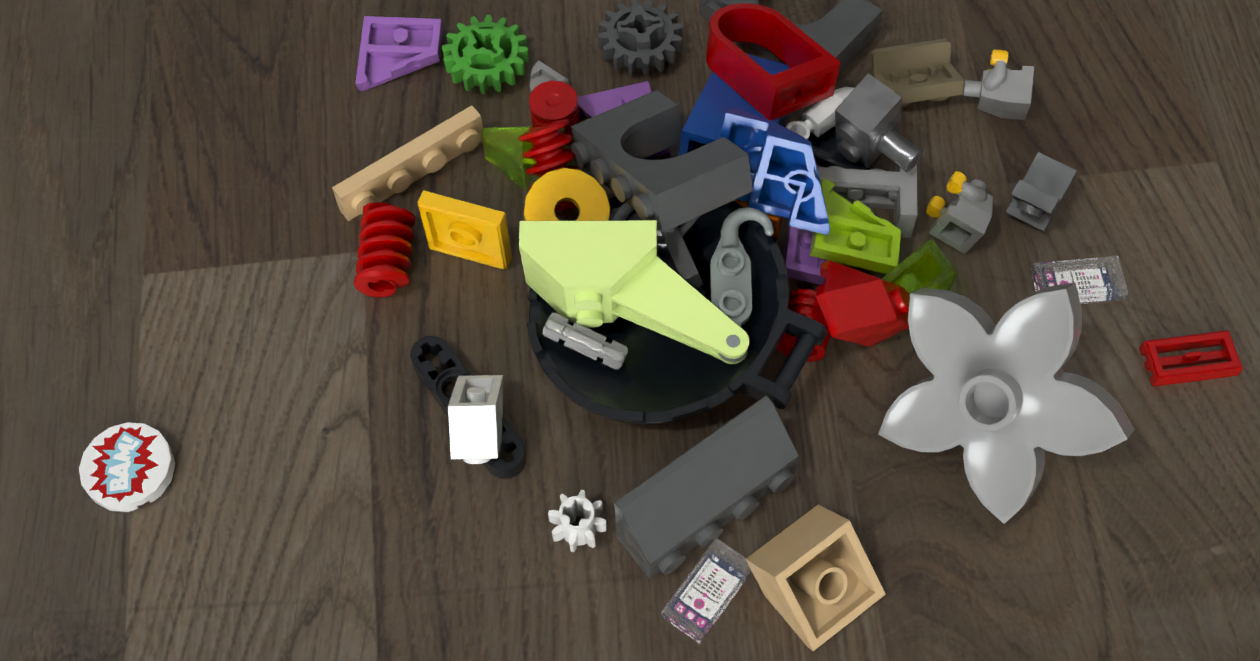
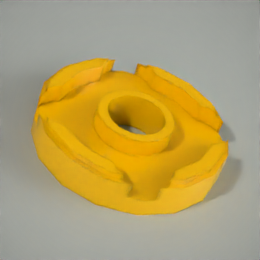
(566, 186)

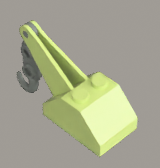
(613, 271)

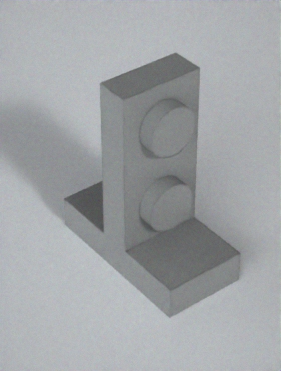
(879, 190)

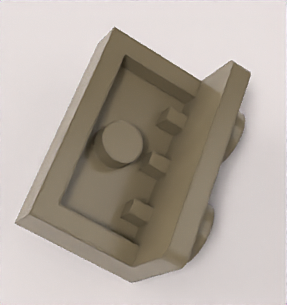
(918, 71)

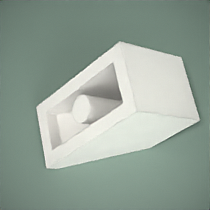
(476, 418)

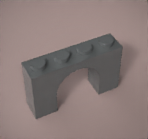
(840, 32)
(666, 189)

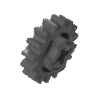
(640, 37)

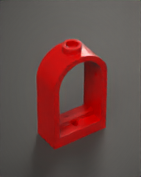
(811, 70)

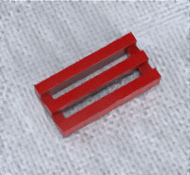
(1162, 377)

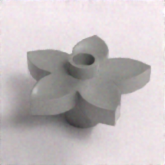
(1002, 392)

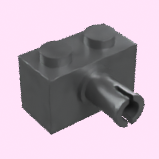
(870, 125)

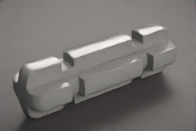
(585, 341)

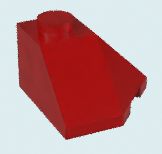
(861, 305)

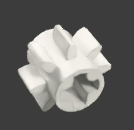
(567, 514)

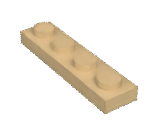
(409, 163)

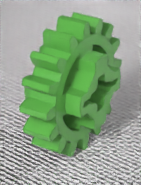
(485, 54)

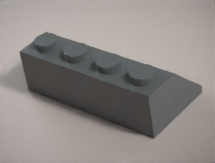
(706, 489)

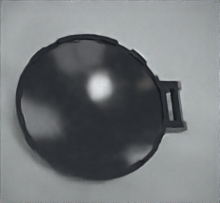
(670, 379)

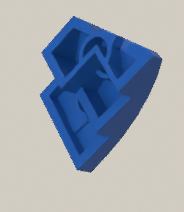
(780, 169)

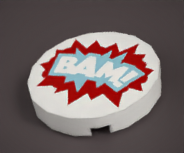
(127, 467)

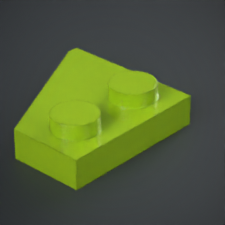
(856, 235)

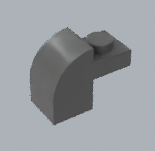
(1041, 191)

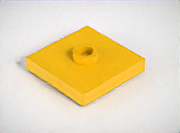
(465, 230)

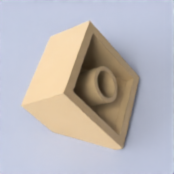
(816, 575)

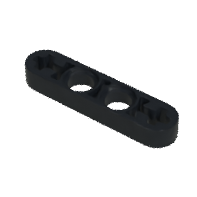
(436, 383)

